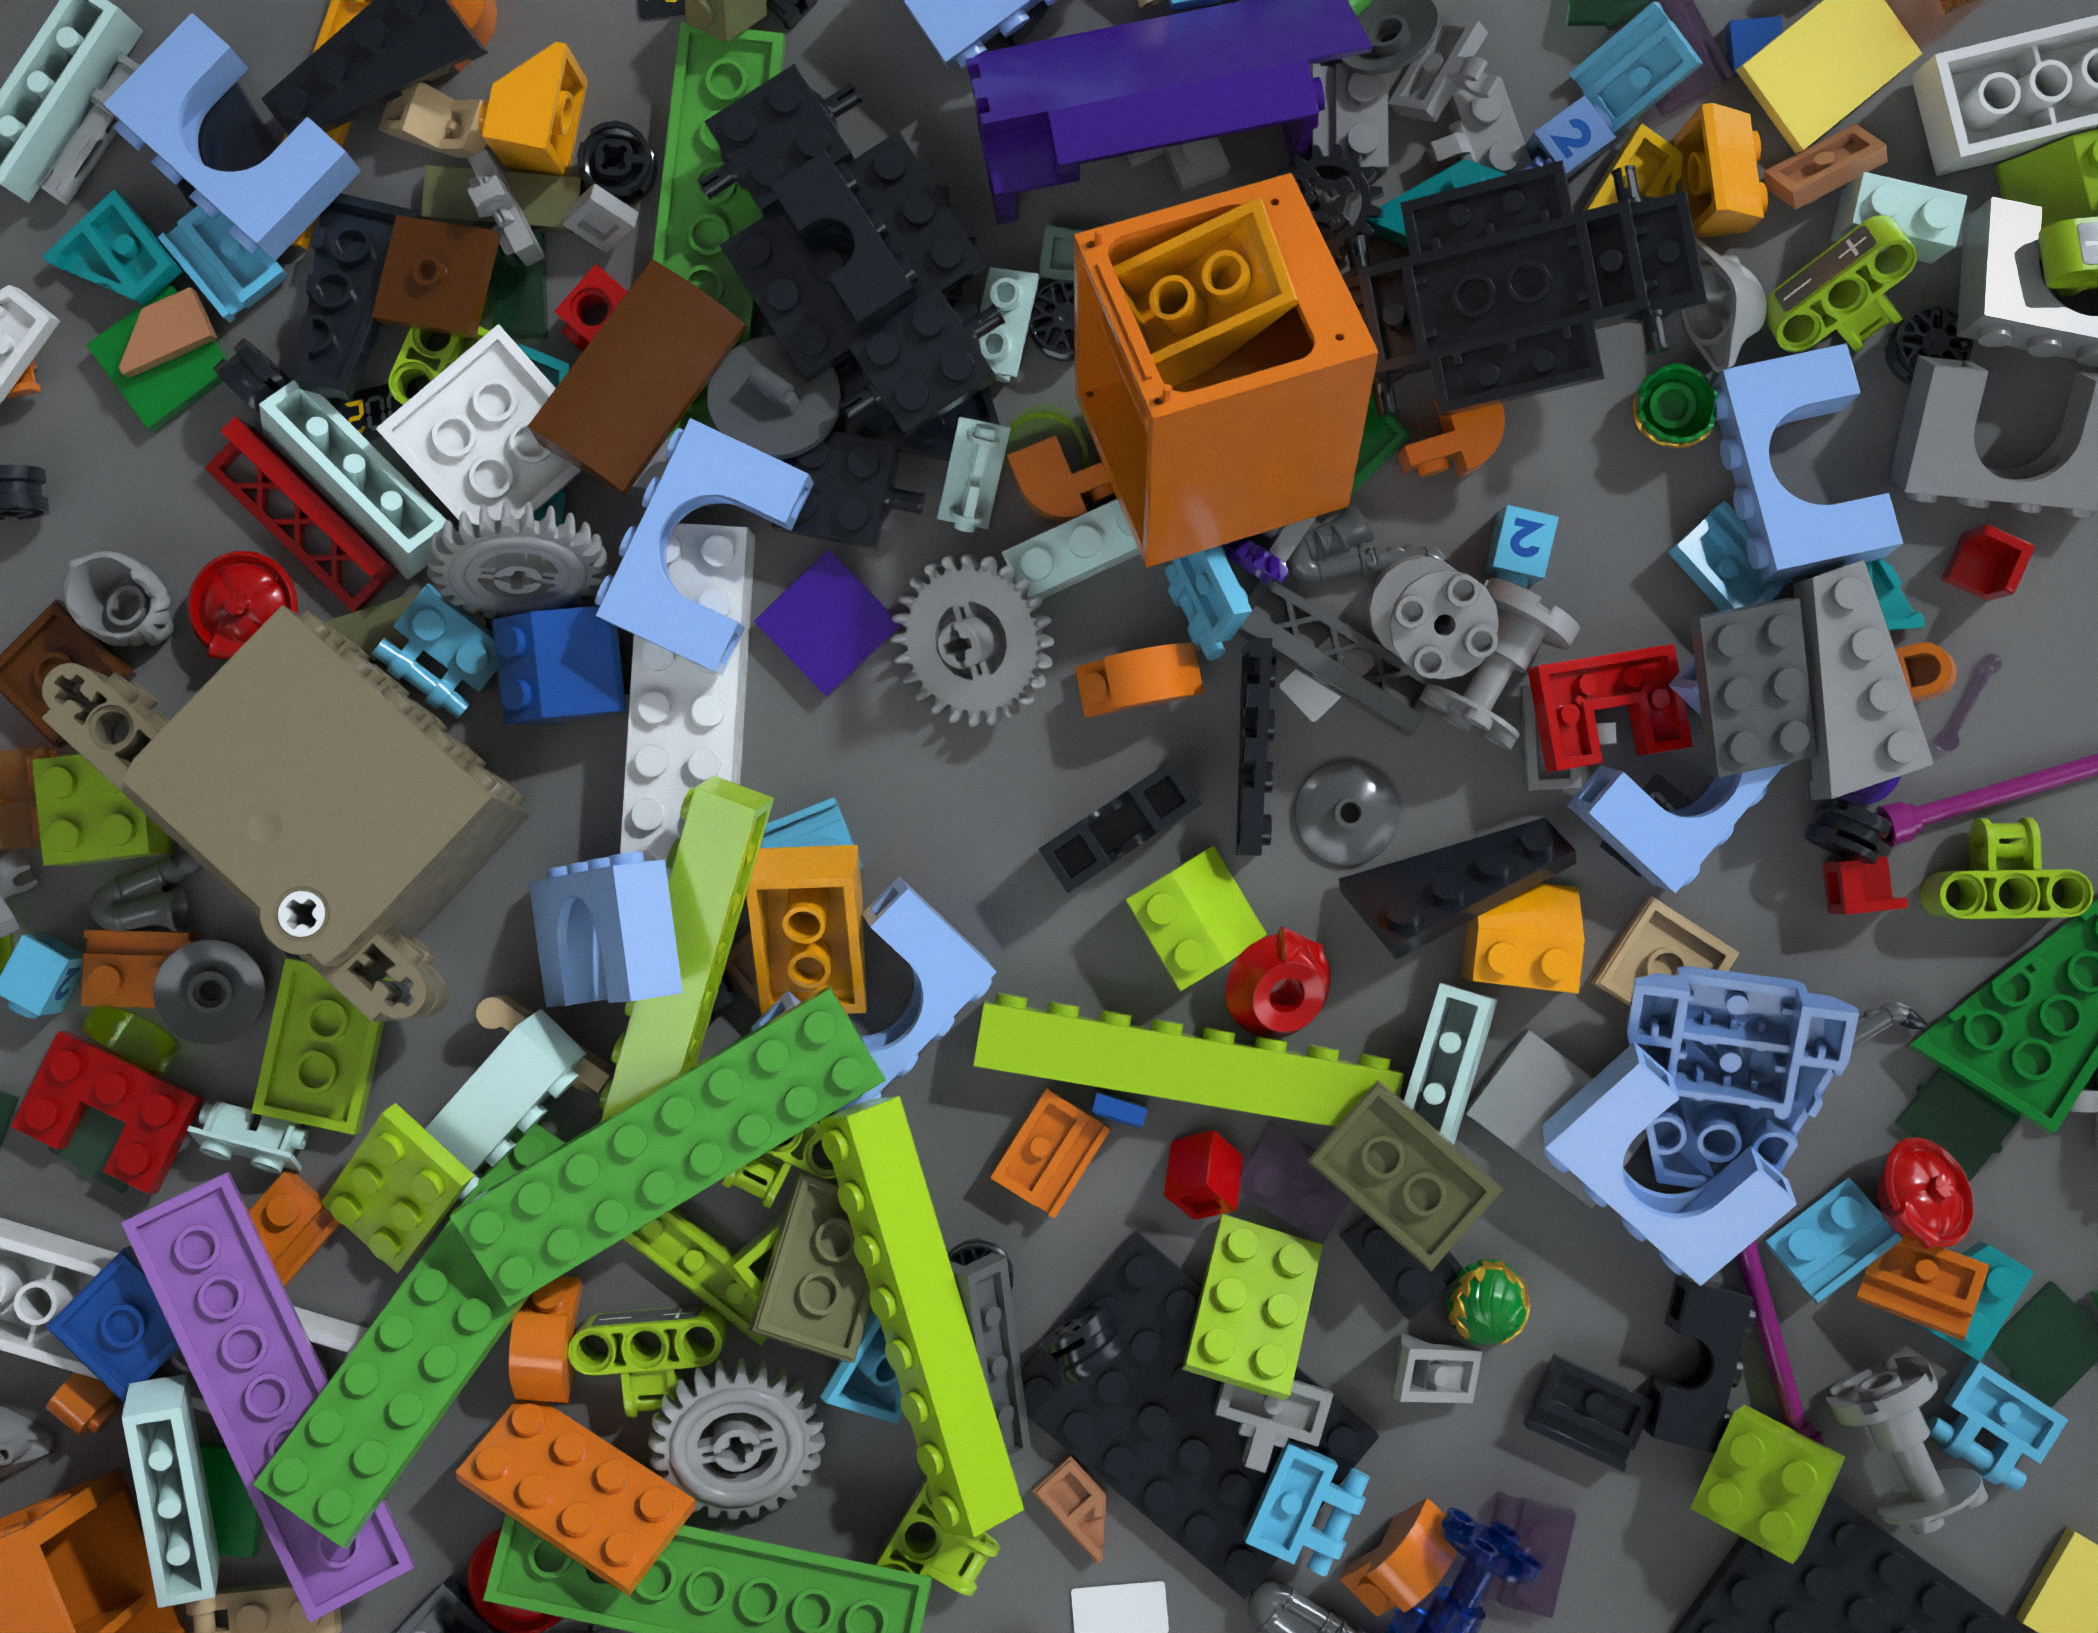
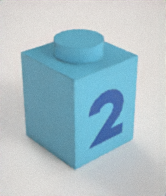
(1520, 545)
(40, 975)

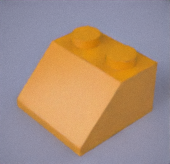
(536, 113)
(1721, 171)
(1528, 941)

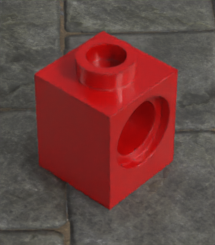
(592, 290)

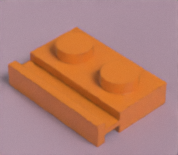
(124, 965)
(1050, 1152)
(292, 1224)
(1925, 1286)

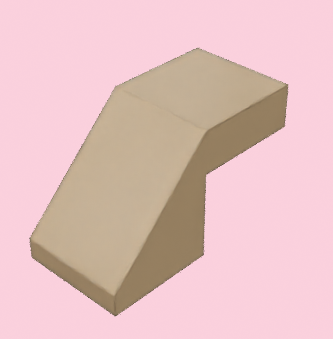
(434, 121)

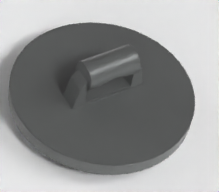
(768, 403)

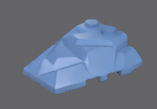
(1744, 1063)

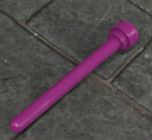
(1909, 819)
(1774, 1344)

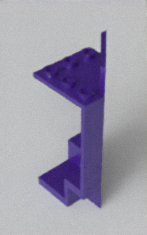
(1154, 88)

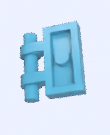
(1209, 598)
(448, 637)
(2005, 1411)
(1291, 1503)

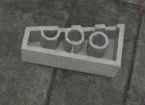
(1856, 686)

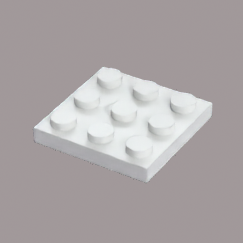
(473, 436)

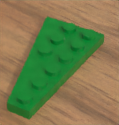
(2030, 1029)

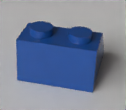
(558, 666)

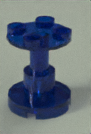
(1488, 1554)

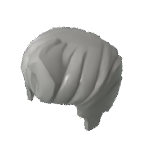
(117, 599)

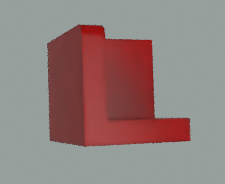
(1988, 562)
(1859, 887)
(1203, 1175)

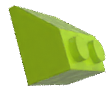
(2055, 177)
(1195, 918)

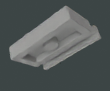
(1353, 115)

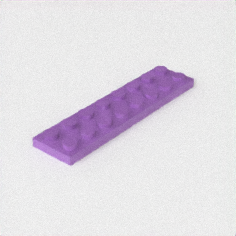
(254, 1375)

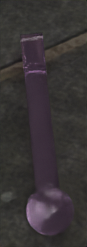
(1949, 739)

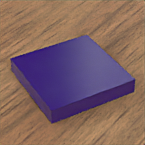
(827, 623)

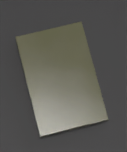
(1405, 1175)
(813, 1282)

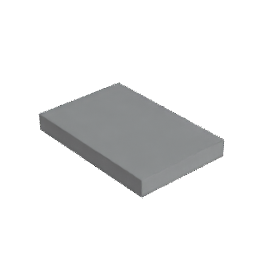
(1523, 1095)

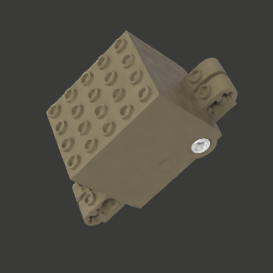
(307, 799)

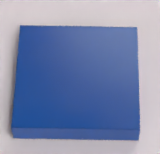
(117, 1326)

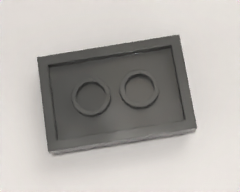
(1753, 687)

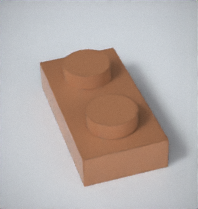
(1825, 166)

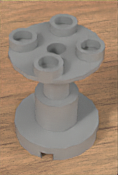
(1433, 617)
(1521, 631)
(1891, 1410)

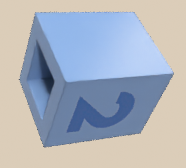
(1574, 136)

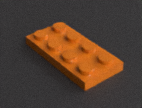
(576, 1492)

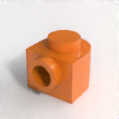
(1927, 670)
(83, 1404)

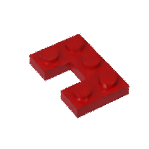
(1572, 690)
(85, 1074)

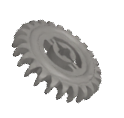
(512, 556)
(941, 652)
(737, 1440)

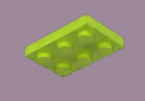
(317, 1054)
(396, 1188)
(1253, 1307)

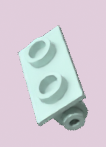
(1014, 297)
(973, 474)
(228, 1133)

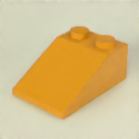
(1208, 291)
(808, 924)

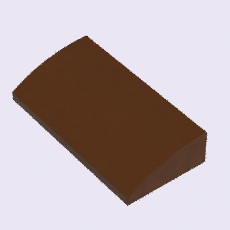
(637, 378)

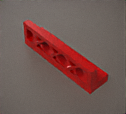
(308, 500)

